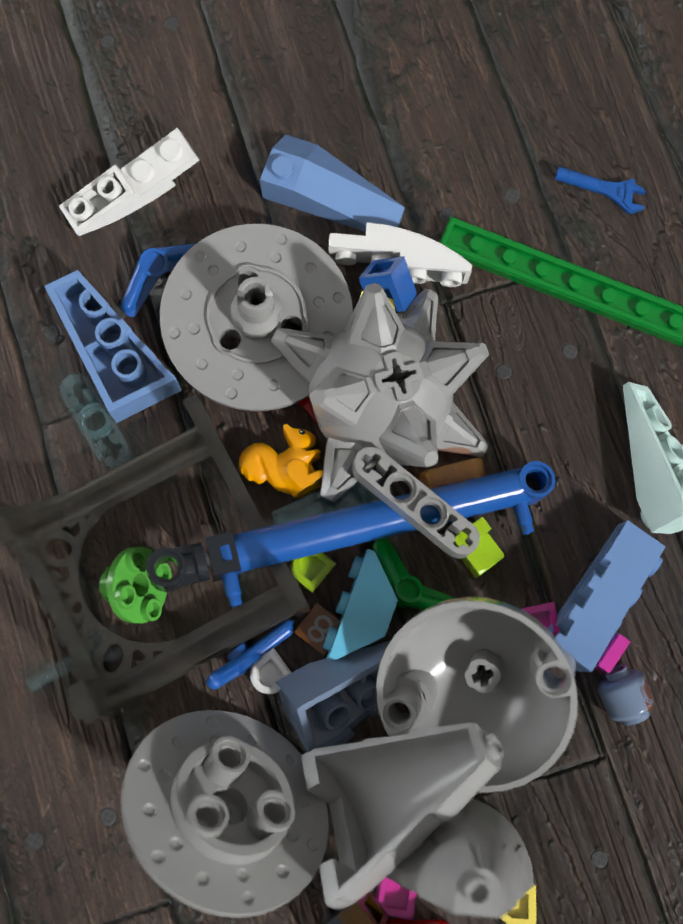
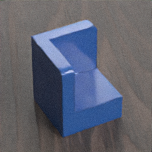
(394, 278)

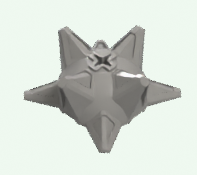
(385, 386)

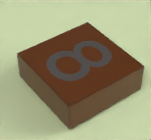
(316, 626)

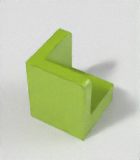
(485, 554)

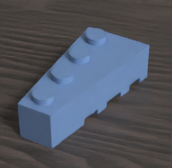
(115, 358)
(606, 594)

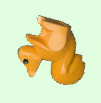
(290, 470)

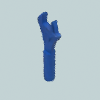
(618, 192)

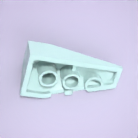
(655, 461)

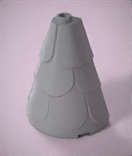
(392, 797)
(470, 864)

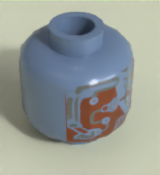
(626, 695)

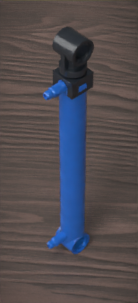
(245, 551)

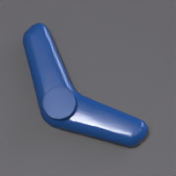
(149, 268)
(243, 657)

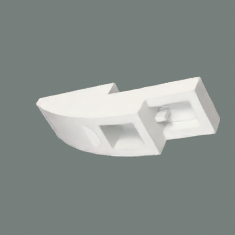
(131, 187)
(424, 257)

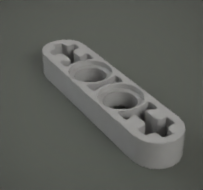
(419, 497)

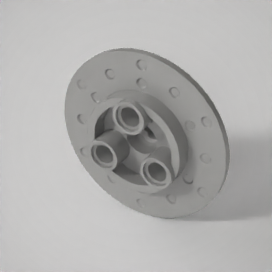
(245, 288)
(205, 822)

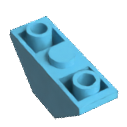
(364, 609)

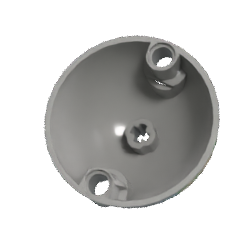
(516, 702)

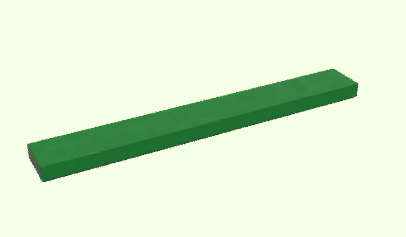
(565, 281)

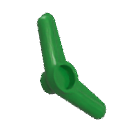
(405, 586)

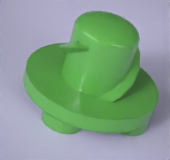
(129, 588)

